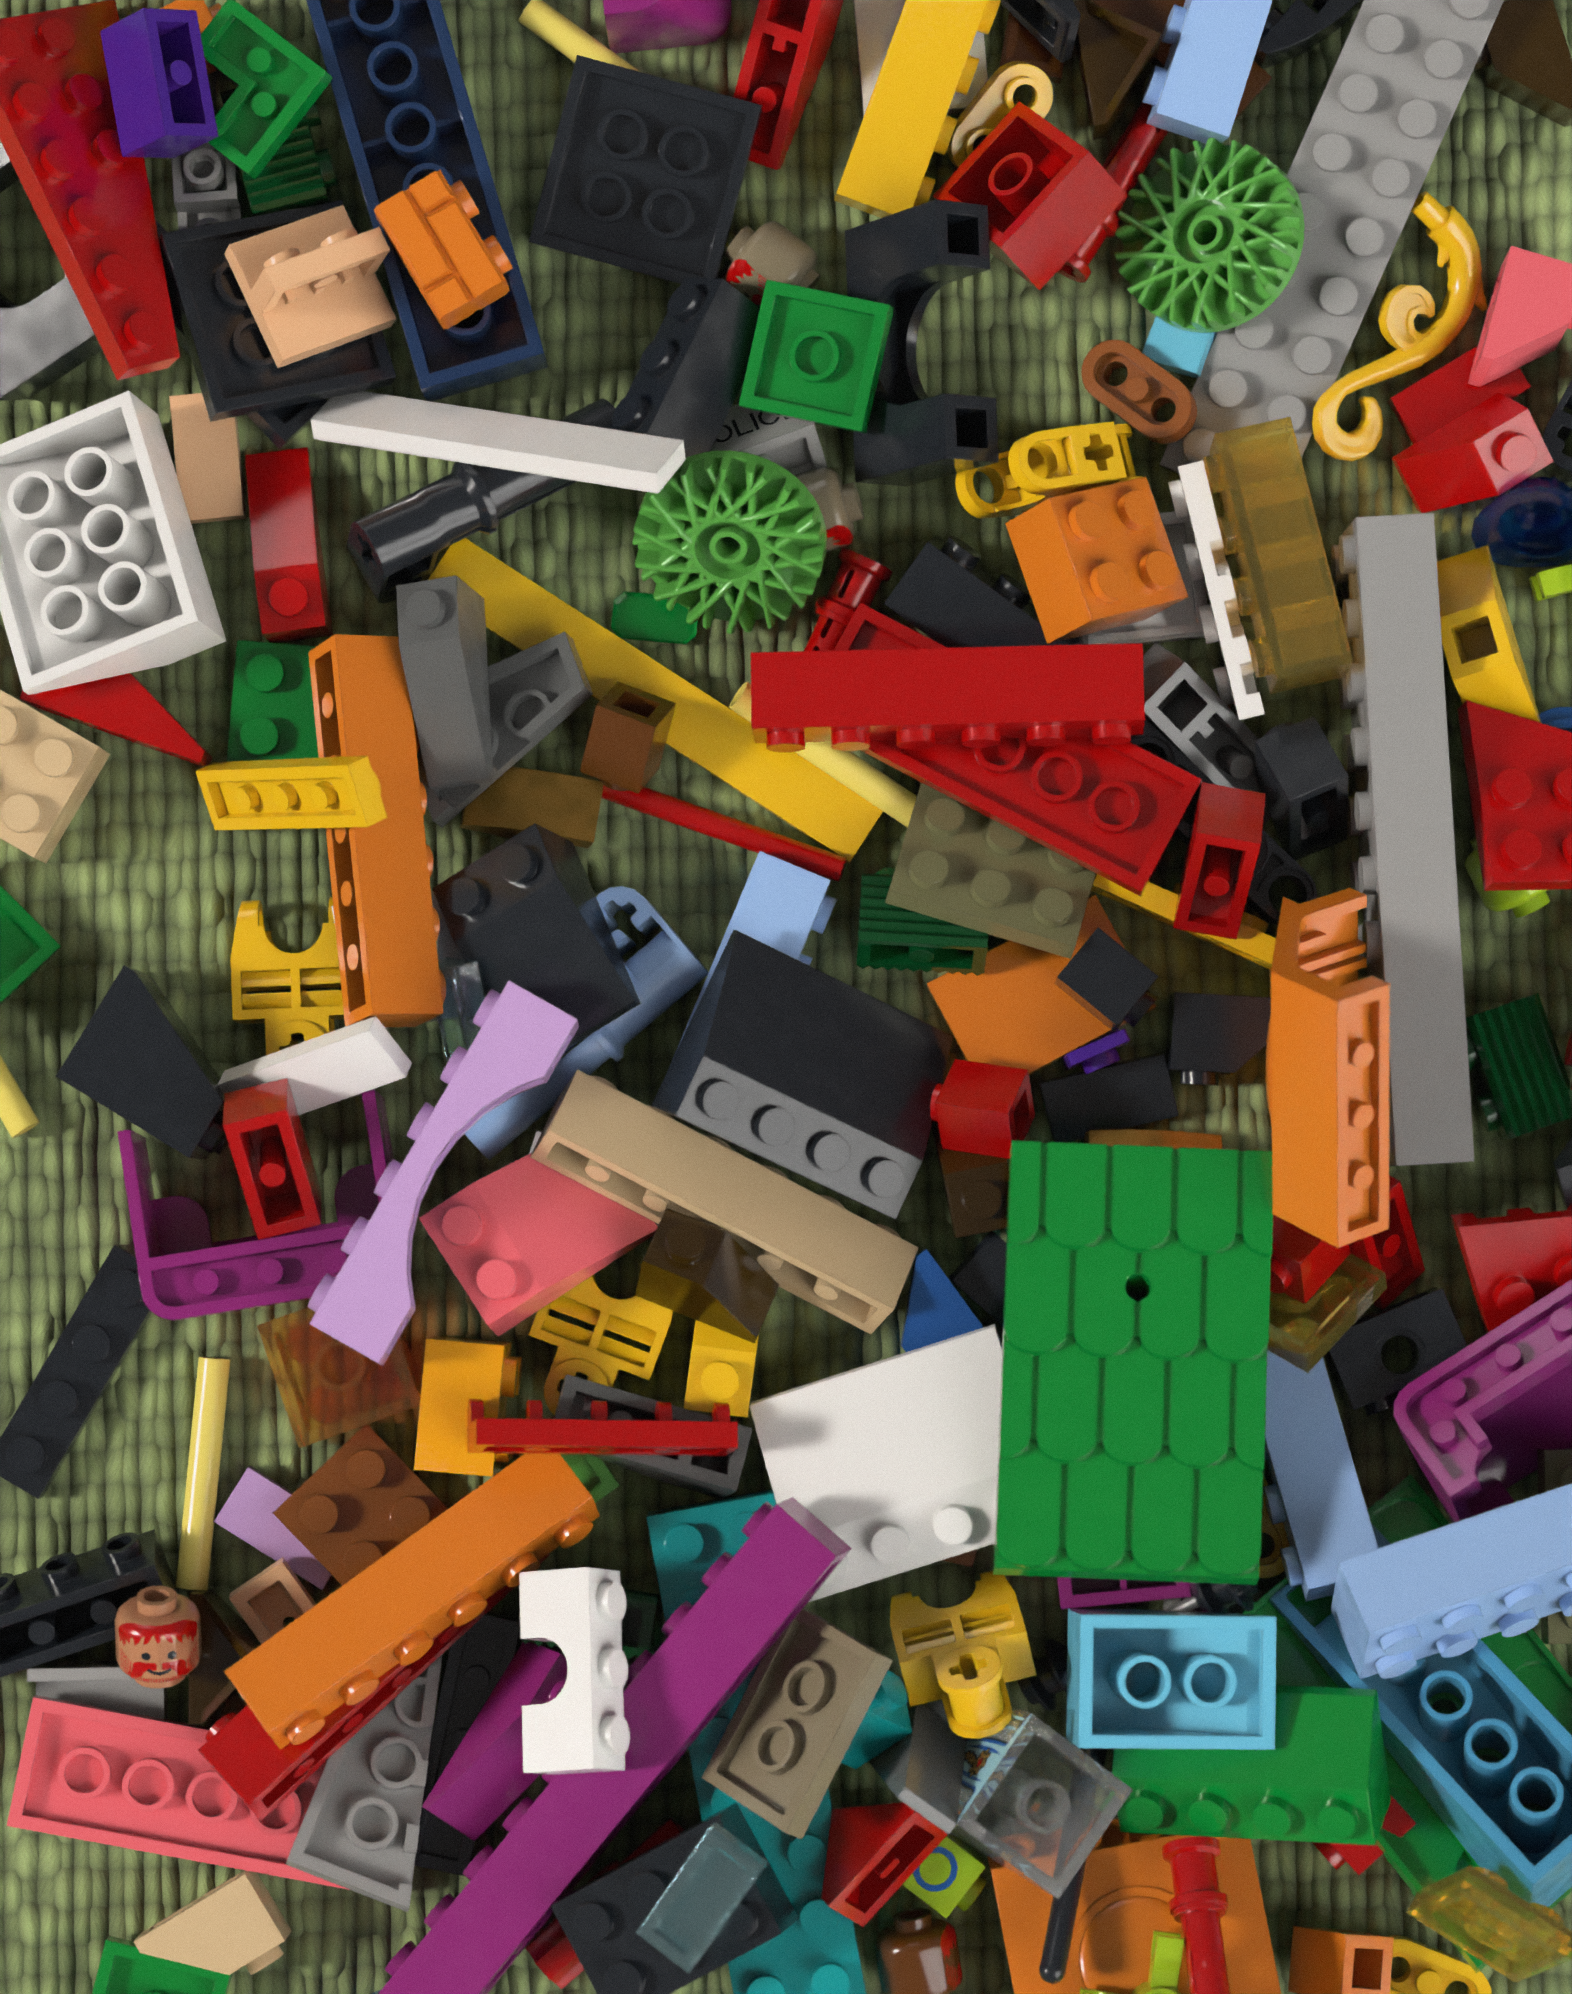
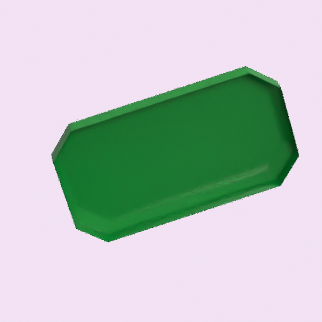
(644, 619)

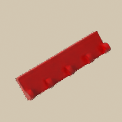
(599, 1434)

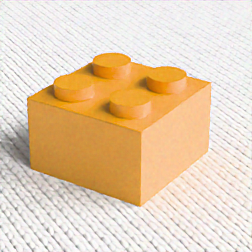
(452, 1375)

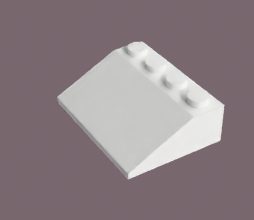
(98, 550)
(893, 1455)

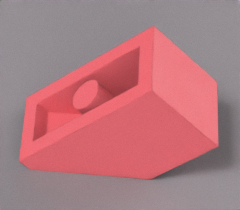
(1524, 315)

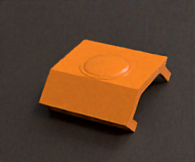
(1328, 1073)
(1119, 1907)

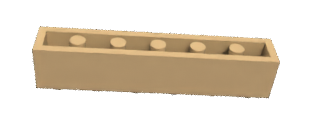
(792, 1233)

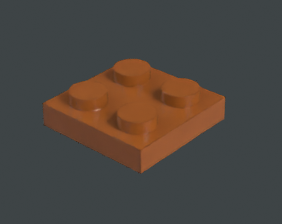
(358, 1506)

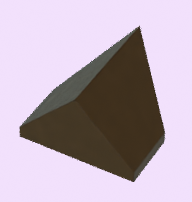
(1113, 62)
(223, 1642)

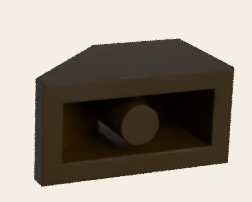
(1530, 59)
(973, 1189)
(706, 1276)

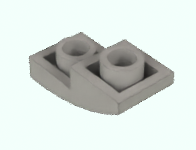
(205, 188)

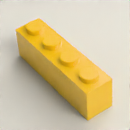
(911, 104)

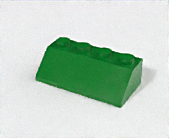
(1316, 1785)

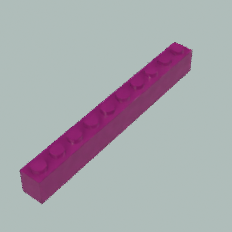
(666, 1709)

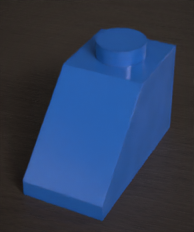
(933, 1307)

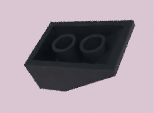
(538, 924)

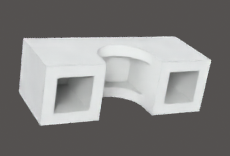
(586, 1722)

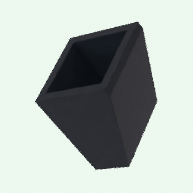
(149, 1068)

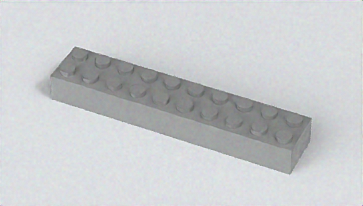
(1406, 827)

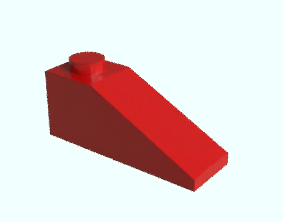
(781, 68)
(287, 546)
(125, 710)

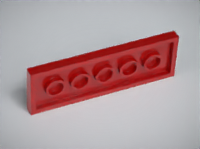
(1080, 798)

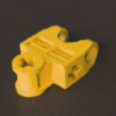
(1050, 466)
(263, 967)
(592, 1351)
(964, 1654)

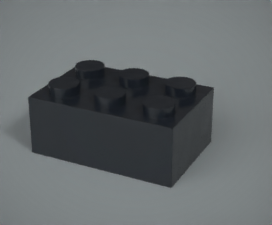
(609, 1910)

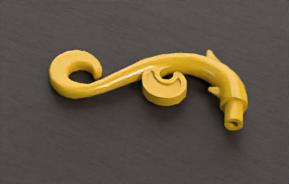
(1396, 322)

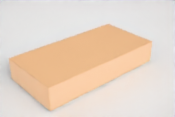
(207, 461)

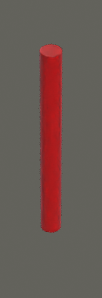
(730, 830)

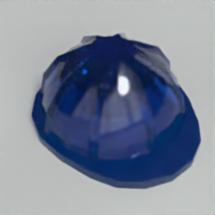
(1528, 524)

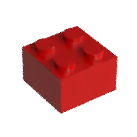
(1039, 193)

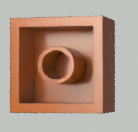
(1096, 559)

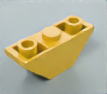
(1481, 637)

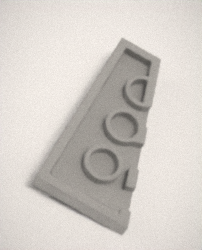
(370, 1800)

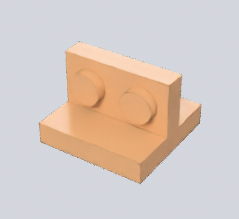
(313, 284)

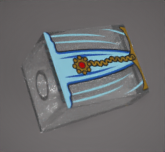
(1035, 1802)

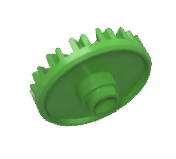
(1211, 237)
(731, 540)

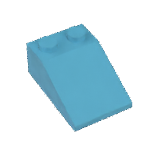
(1170, 1680)

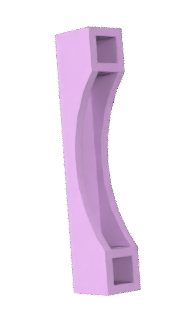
(511, 1054)

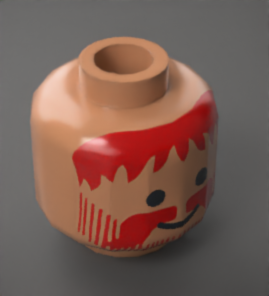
(158, 1638)

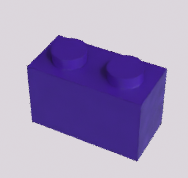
(159, 83)

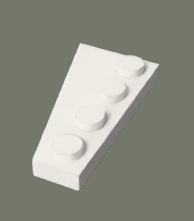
(1220, 618)

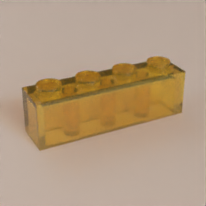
(1278, 556)

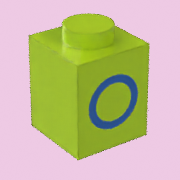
(949, 1877)

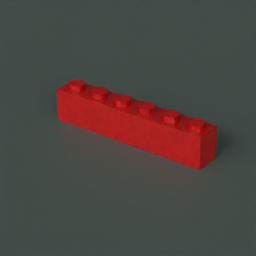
(947, 695)
(267, 1775)

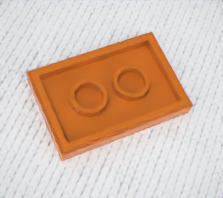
(1015, 1009)

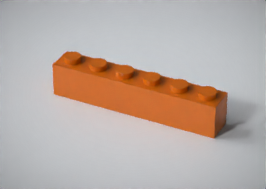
(384, 869)
(412, 1596)

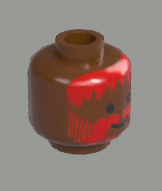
(918, 1955)

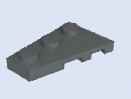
(526, 701)

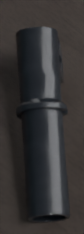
(405, 536)

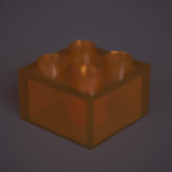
(332, 1385)

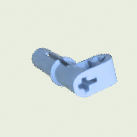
(660, 977)

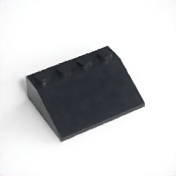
(808, 1074)

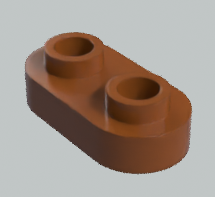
(1141, 393)

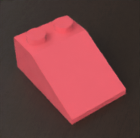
(529, 1238)

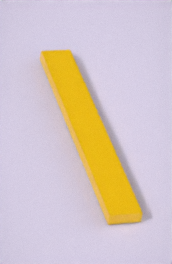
(700, 725)

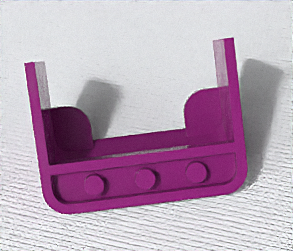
(194, 1277)

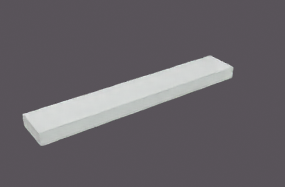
(500, 440)

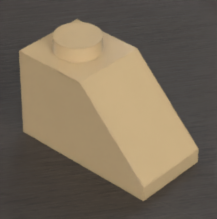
(222, 1929)

